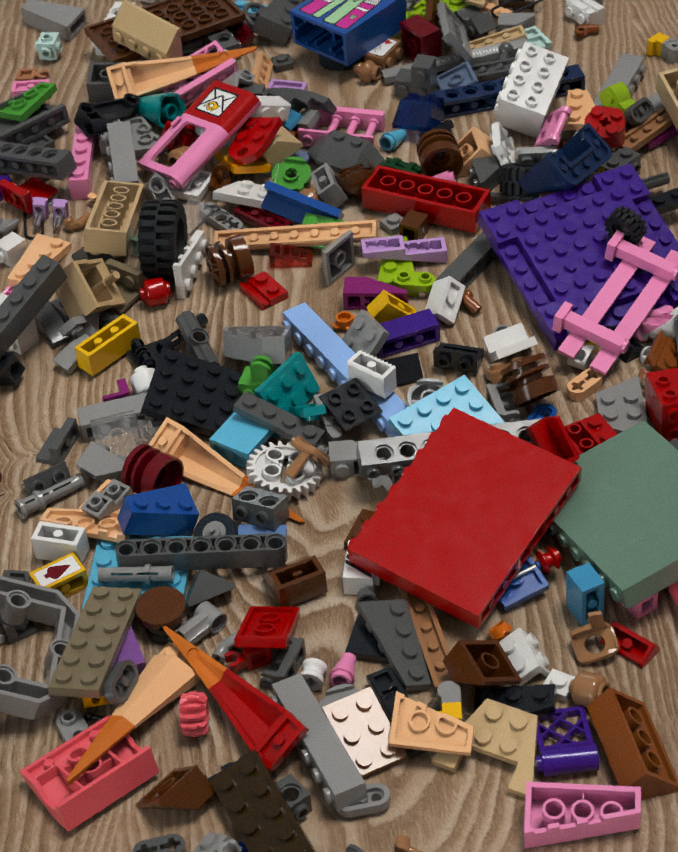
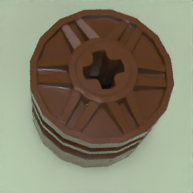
(439, 152)
(229, 260)
(529, 380)

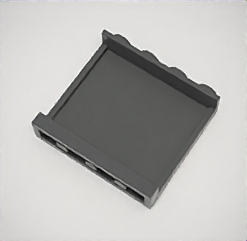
(38, 124)

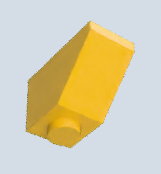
(388, 307)

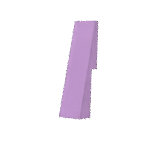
(414, 250)

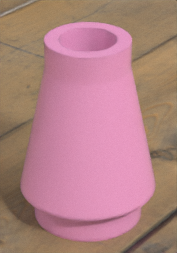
(344, 670)

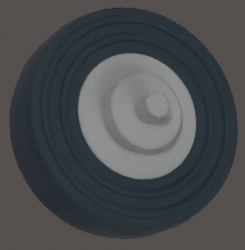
(215, 525)

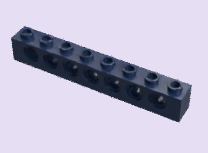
(483, 95)

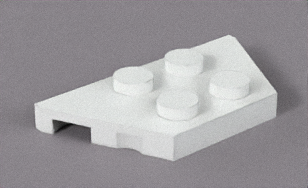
(502, 146)
(241, 193)

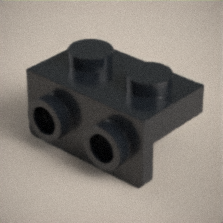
(458, 357)

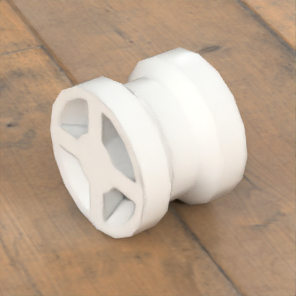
(313, 672)

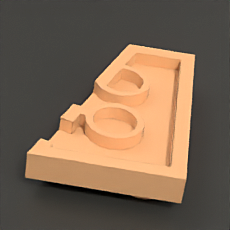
(581, 105)
(426, 729)

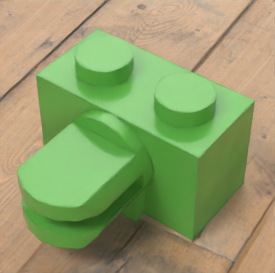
(255, 374)

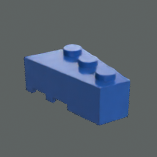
(159, 512)

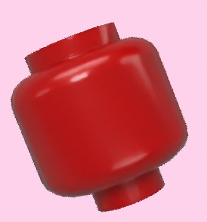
(155, 291)

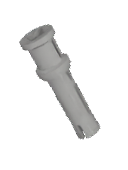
(39, 500)

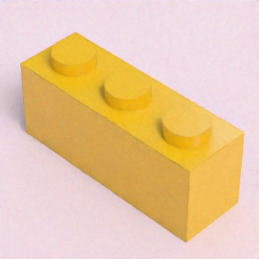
(107, 345)

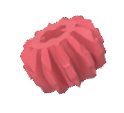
(194, 714)

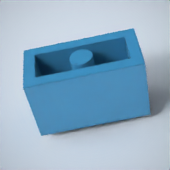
(584, 592)

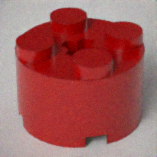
(608, 124)

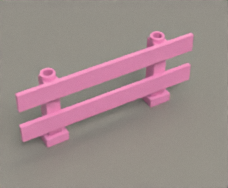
(588, 327)

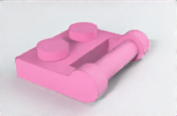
(553, 127)

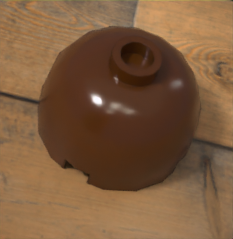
(354, 178)

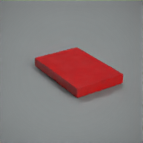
(267, 627)

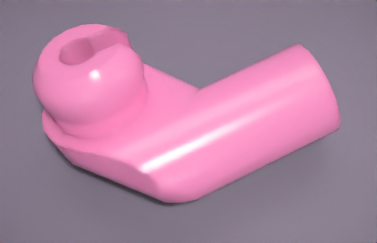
(658, 312)

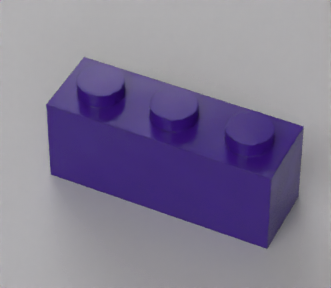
(409, 333)

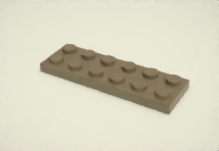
(95, 642)

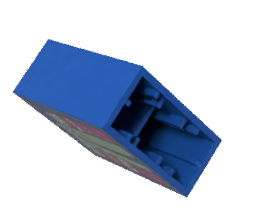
(346, 27)

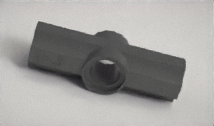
(195, 337)

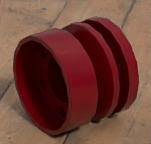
(151, 469)

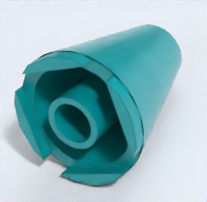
(161, 108)

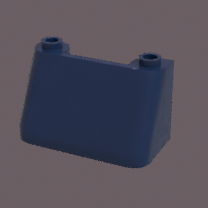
(570, 164)

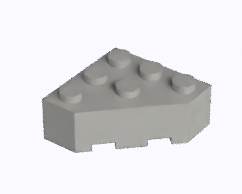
(251, 341)

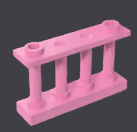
(348, 118)

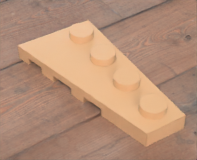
(41, 244)
(104, 529)

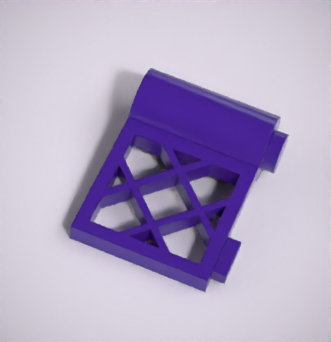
(566, 754)

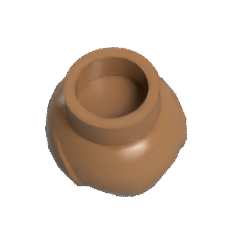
(367, 71)

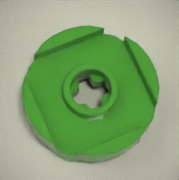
(292, 165)

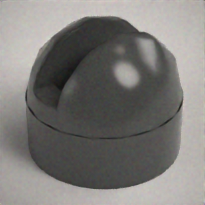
(366, 594)

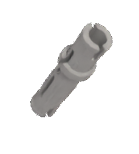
(165, 573)

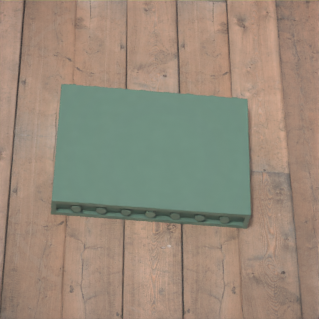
(625, 514)

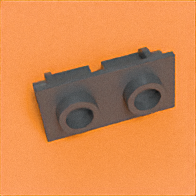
(46, 478)

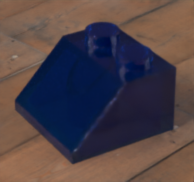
(419, 112)

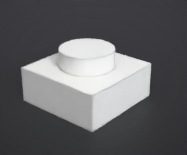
(561, 682)

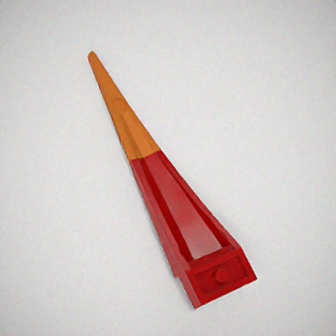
(257, 717)

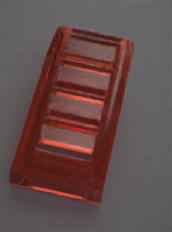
(289, 256)

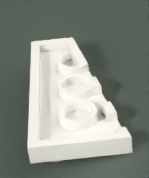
(188, 264)

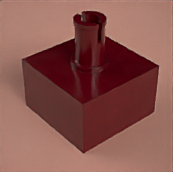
(420, 37)

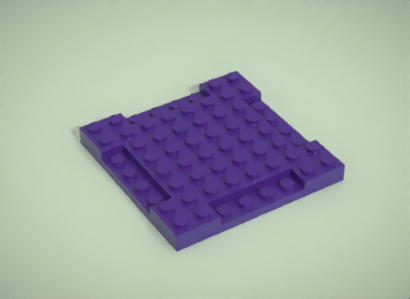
(560, 243)

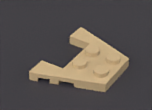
(504, 735)

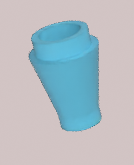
(392, 139)

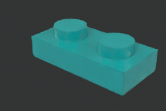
(308, 411)

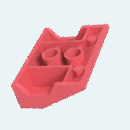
(99, 786)

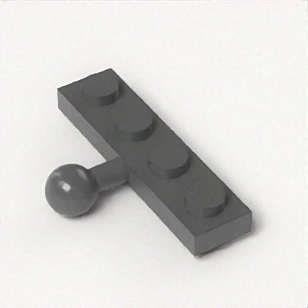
(497, 68)

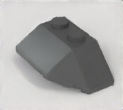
(344, 150)

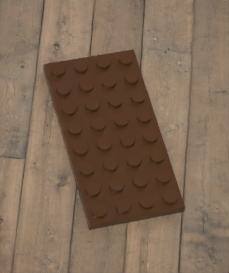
(192, 17)

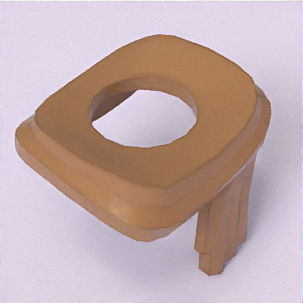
(306, 451)
(599, 628)

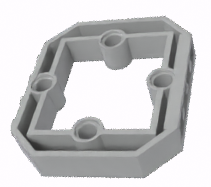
(43, 605)

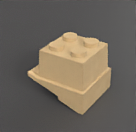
(89, 288)

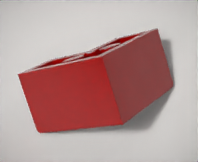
(553, 437)

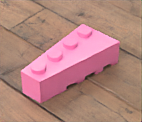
(578, 811)

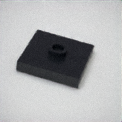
(364, 644)

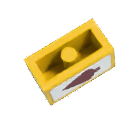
(63, 574)

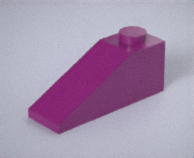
(361, 291)

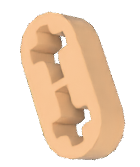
(580, 387)

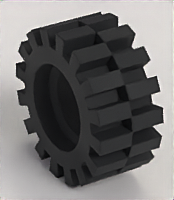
(626, 222)

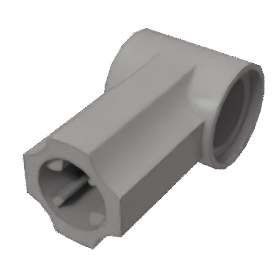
(205, 620)

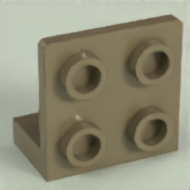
(128, 283)

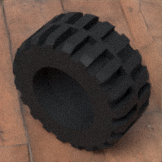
(161, 237)

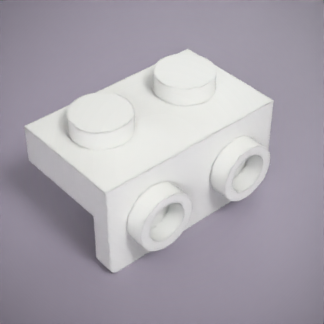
(524, 655)

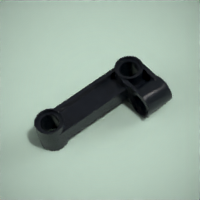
(94, 117)

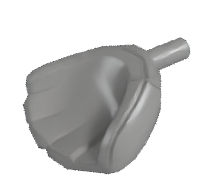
(8, 226)

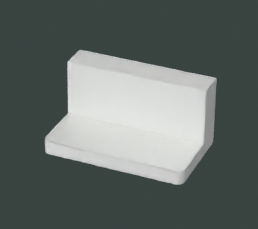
(445, 299)
(507, 342)

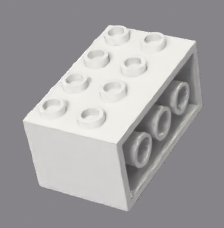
(529, 89)

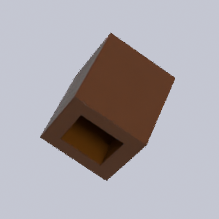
(414, 225)

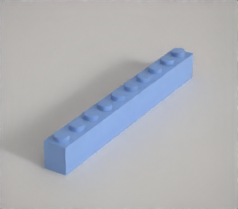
(332, 355)

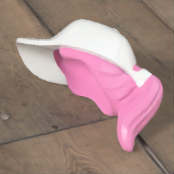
(652, 326)

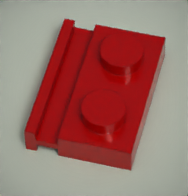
(263, 290)

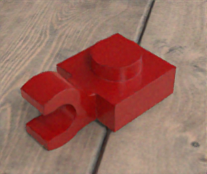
(250, 658)

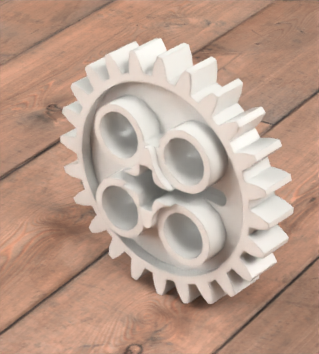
(266, 469)

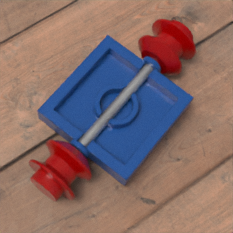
(529, 580)

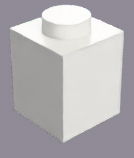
(12, 249)

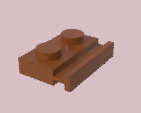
(662, 353)

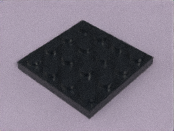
(191, 392)

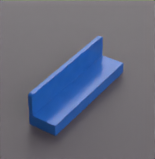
(294, 204)

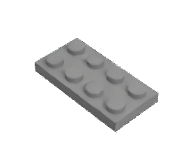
(454, 32)

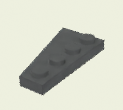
(397, 638)

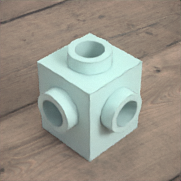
(49, 46)

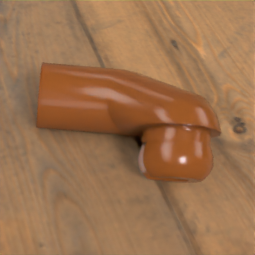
(585, 29)

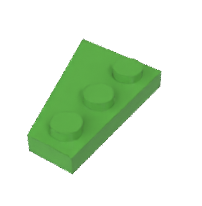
(33, 99)

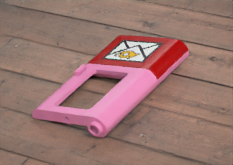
(217, 110)

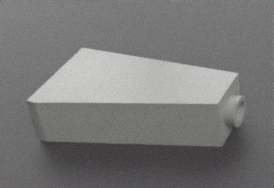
(54, 18)

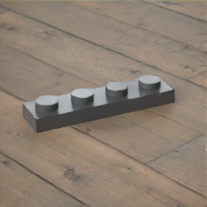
(277, 419)

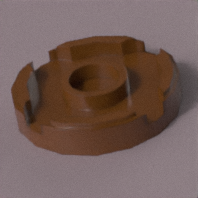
(160, 607)

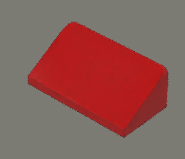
(633, 645)

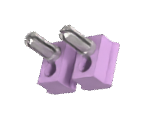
(41, 211)

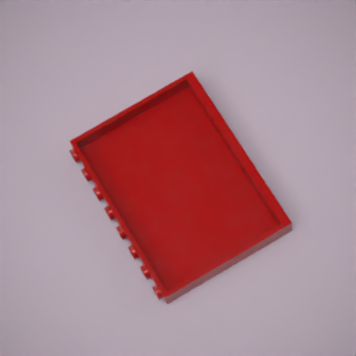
(464, 516)

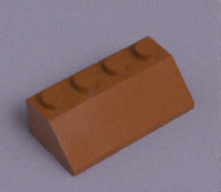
(632, 744)

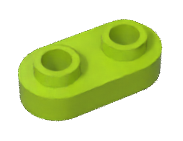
(414, 281)

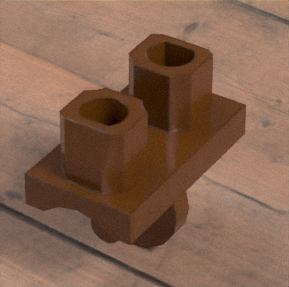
(220, 176)

